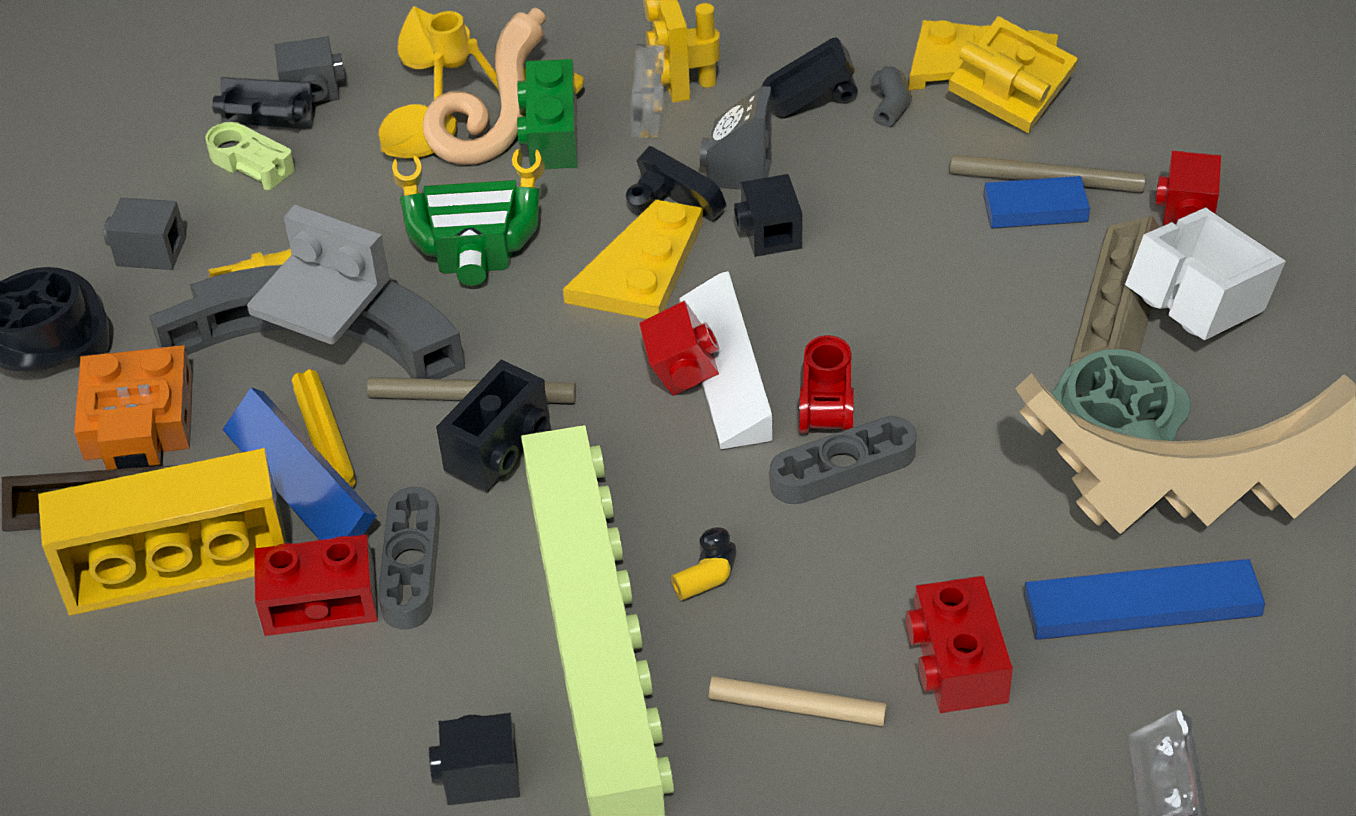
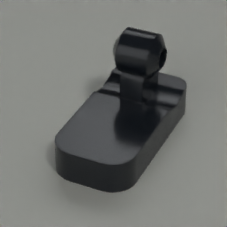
(812, 76)
(667, 175)

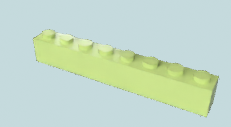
(592, 628)

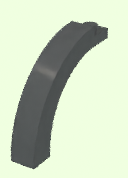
(393, 322)

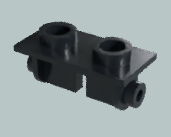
(264, 102)

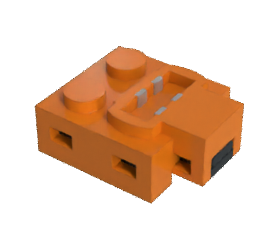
(133, 406)

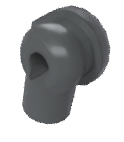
(896, 94)

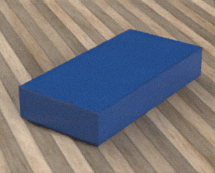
(1036, 202)

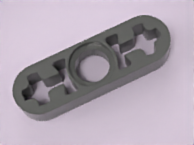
(828, 478)
(419, 574)

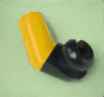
(712, 568)

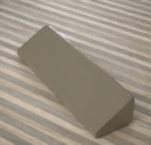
(1115, 313)

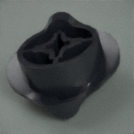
(49, 319)

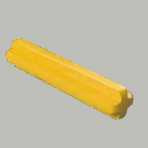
(321, 422)

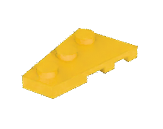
(640, 264)

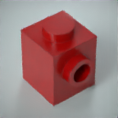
(1190, 185)
(680, 348)

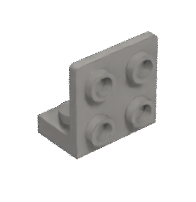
(326, 278)

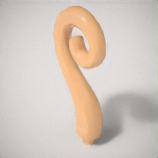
(513, 47)

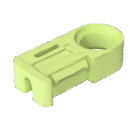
(253, 154)

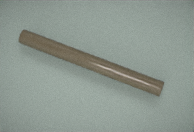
(1030, 170)
(451, 389)

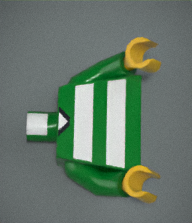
(471, 224)

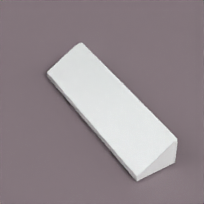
(737, 393)

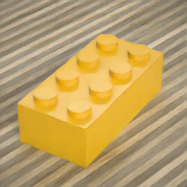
(160, 530)

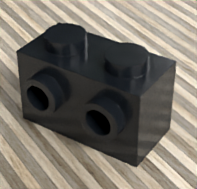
(486, 427)

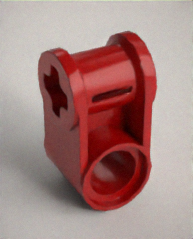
(826, 387)

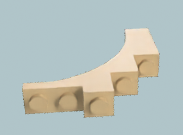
(1281, 461)

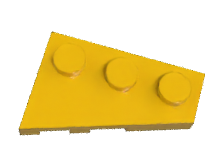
(940, 48)

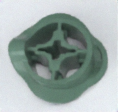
(1122, 392)

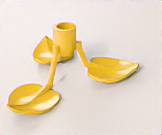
(421, 44)

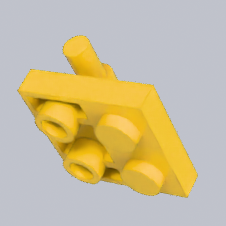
(683, 46)
(1012, 73)

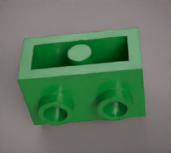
(550, 113)

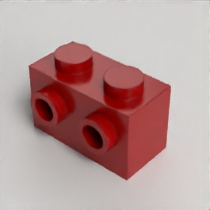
(315, 585)
(960, 644)

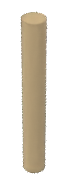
(798, 701)

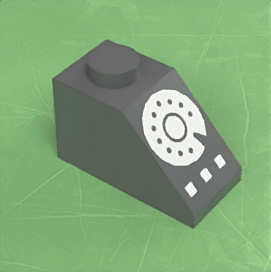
(740, 142)

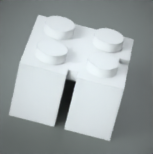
(1204, 273)

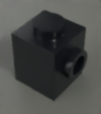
(770, 215)
(476, 759)

